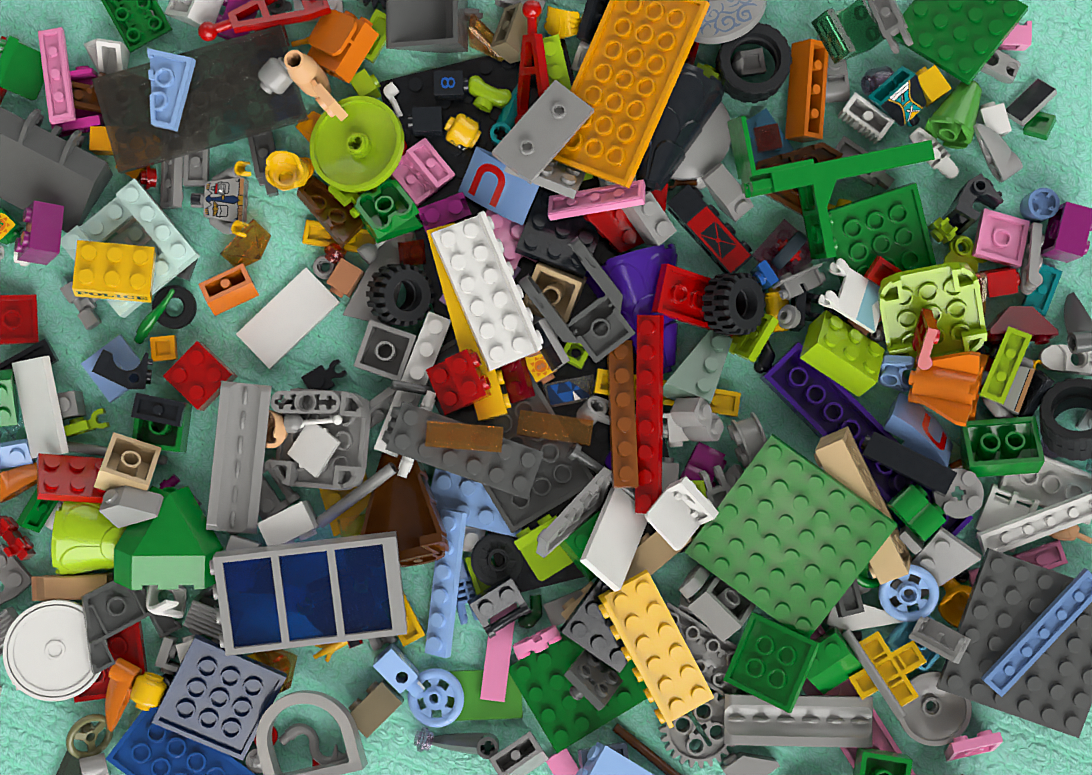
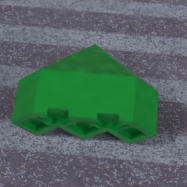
(167, 548)

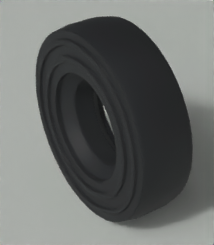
(188, 312)

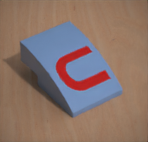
(495, 189)
(918, 430)

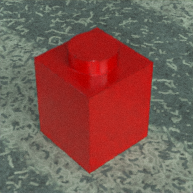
(1002, 281)

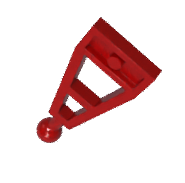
(312, 9)
(531, 47)

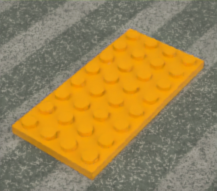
(629, 82)

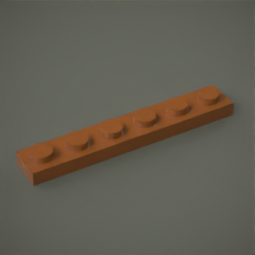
(622, 417)

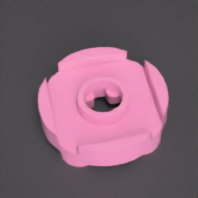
(536, 642)

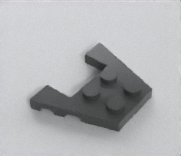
(113, 610)

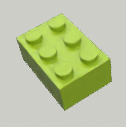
(842, 353)

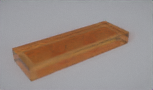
(555, 427)
(464, 436)

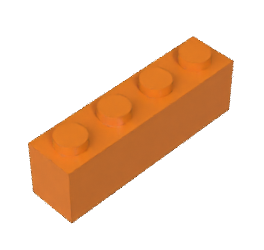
(806, 91)

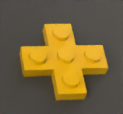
(891, 666)

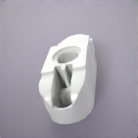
(1059, 359)

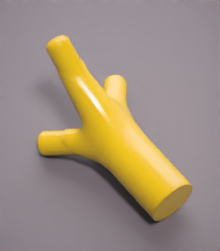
(328, 650)

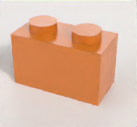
(228, 289)

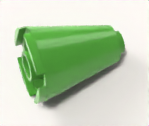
(956, 116)

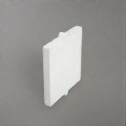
(313, 448)

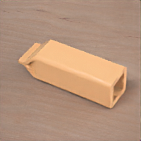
(67, 586)

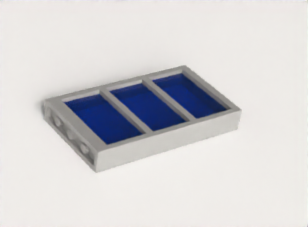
(309, 593)

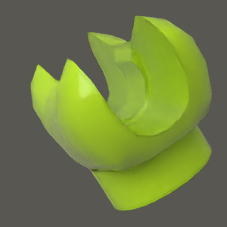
(486, 95)

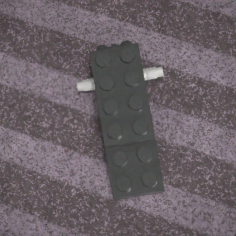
(507, 471)

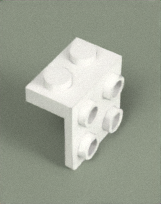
(680, 512)

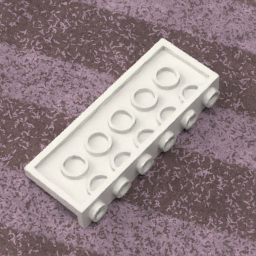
(487, 291)

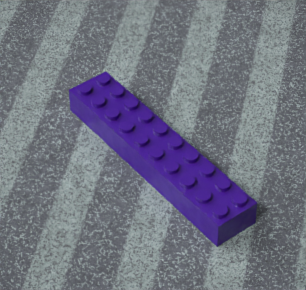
(830, 407)

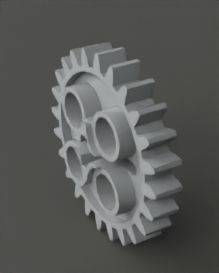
(680, 738)

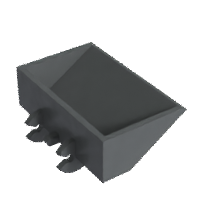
(428, 25)
(48, 168)

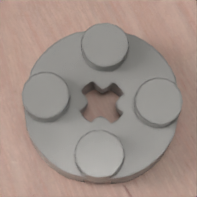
(969, 502)

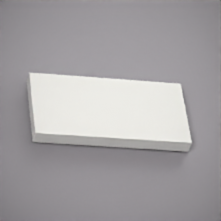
(288, 318)
(40, 406)
(1051, 485)
(614, 539)

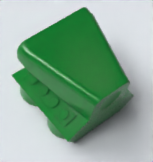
(387, 212)

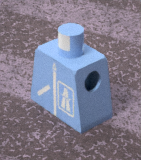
(393, 661)

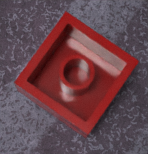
(199, 375)

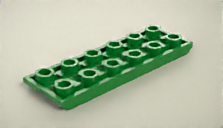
(137, 21)

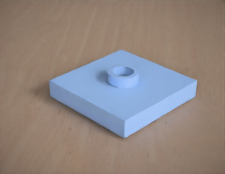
(123, 357)

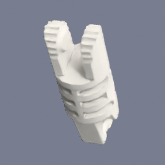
(942, 161)

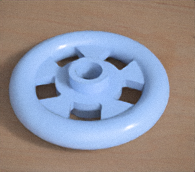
(925, 606)
(454, 690)

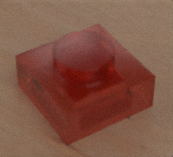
(767, 138)
(412, 252)

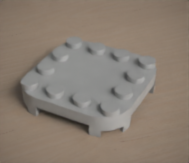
(348, 461)

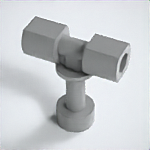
(84, 305)

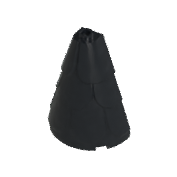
(680, 124)

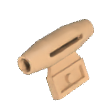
(313, 82)

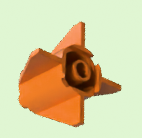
(950, 385)

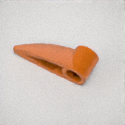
(17, 481)
(121, 681)

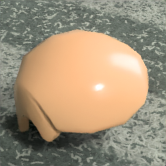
(276, 430)

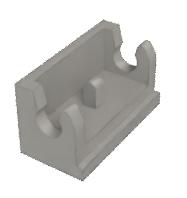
(940, 639)

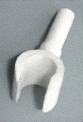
(390, 91)

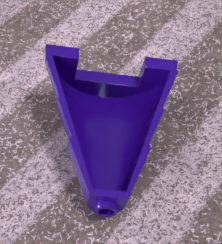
(637, 280)

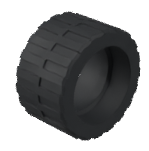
(754, 92)
(1059, 398)

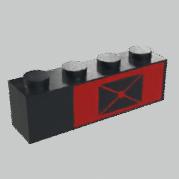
(708, 230)

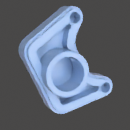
(892, 371)

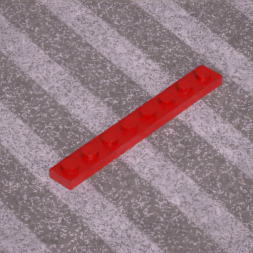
(649, 410)

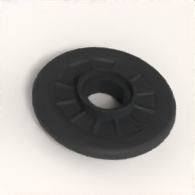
(482, 554)

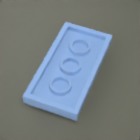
(471, 497)

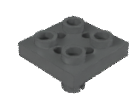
(592, 679)

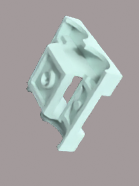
(132, 201)

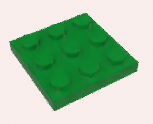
(771, 662)

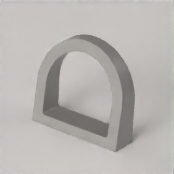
(266, 752)

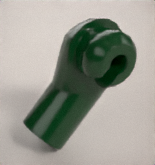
(536, 609)

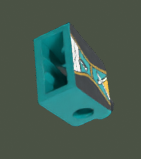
(900, 97)

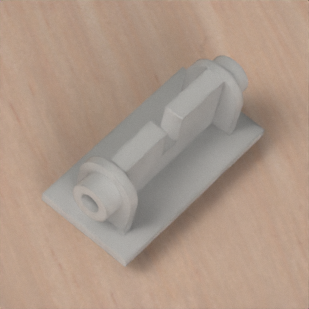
(808, 276)

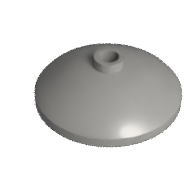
(943, 721)

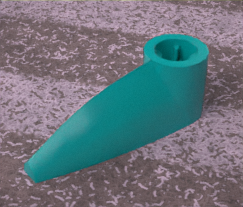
(506, 119)

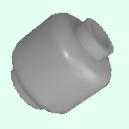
(274, 76)

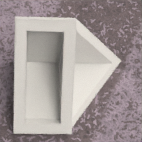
(108, 55)

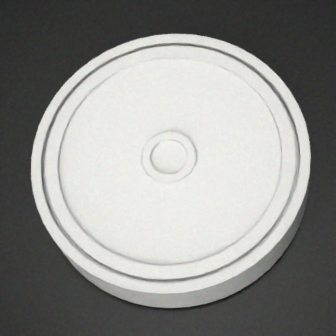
(49, 651)

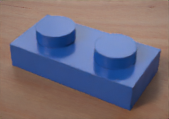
(764, 275)

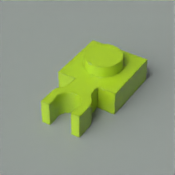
(942, 230)

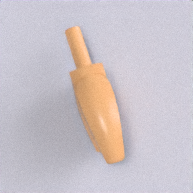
(1071, 534)

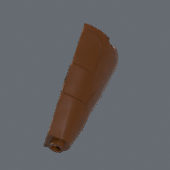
(411, 511)

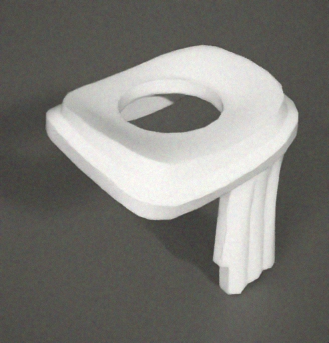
(167, 607)

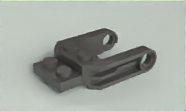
(597, 327)

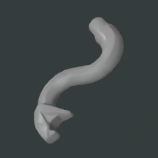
(300, 728)

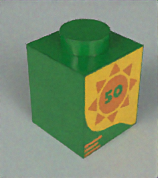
(9, 227)

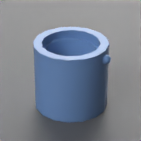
(1039, 205)

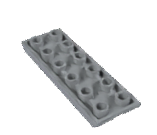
(238, 457)
(707, 650)
(813, 722)

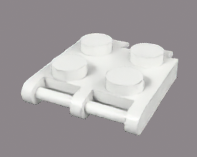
(1000, 510)

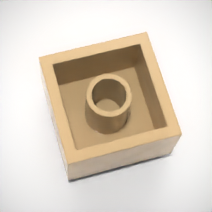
(127, 463)

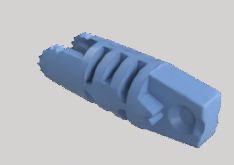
(465, 593)

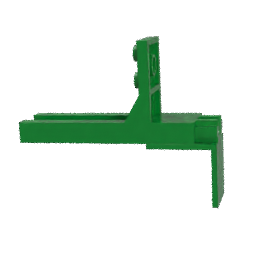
(815, 180)

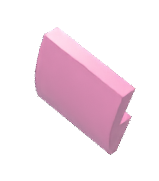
(422, 172)

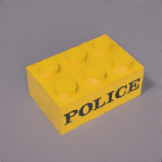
(114, 271)

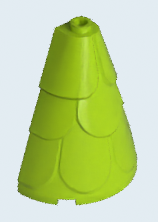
(83, 539)

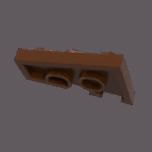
(330, 211)

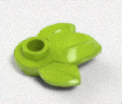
(966, 254)

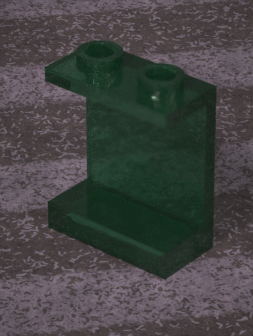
(848, 31)

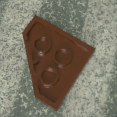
(818, 152)

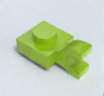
(80, 426)

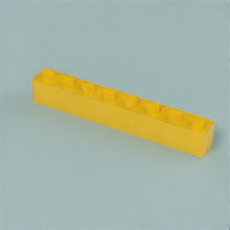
(497, 403)

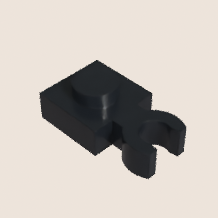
(321, 378)

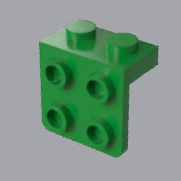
(20, 68)

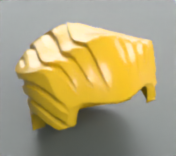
(562, 22)
(286, 170)

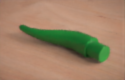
(149, 321)

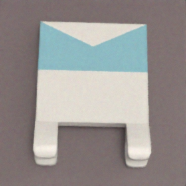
(856, 297)

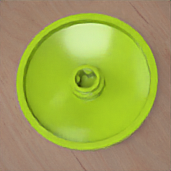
(361, 148)

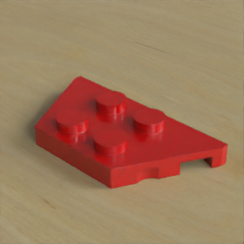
(618, 229)

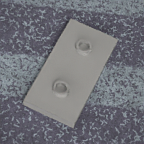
(542, 131)

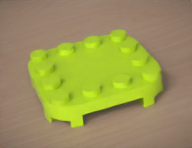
(949, 292)

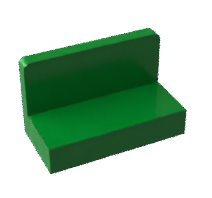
(36, 513)

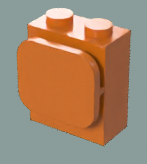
(341, 43)

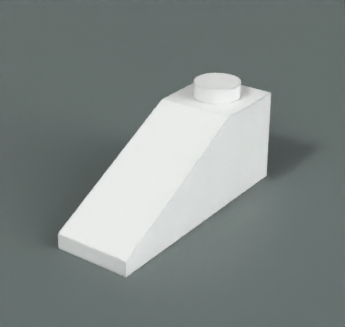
(870, 618)

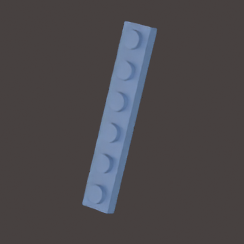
(1040, 634)

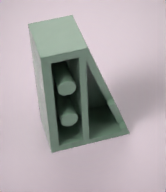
(700, 370)

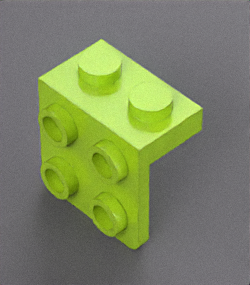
(527, 544)

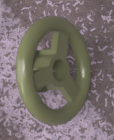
(87, 732)

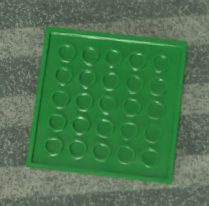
(790, 537)

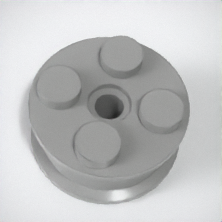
(748, 437)

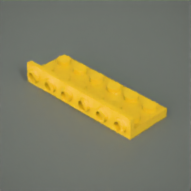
(655, 648)

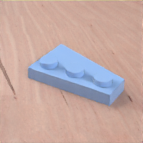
(170, 83)

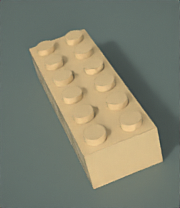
(845, 463)

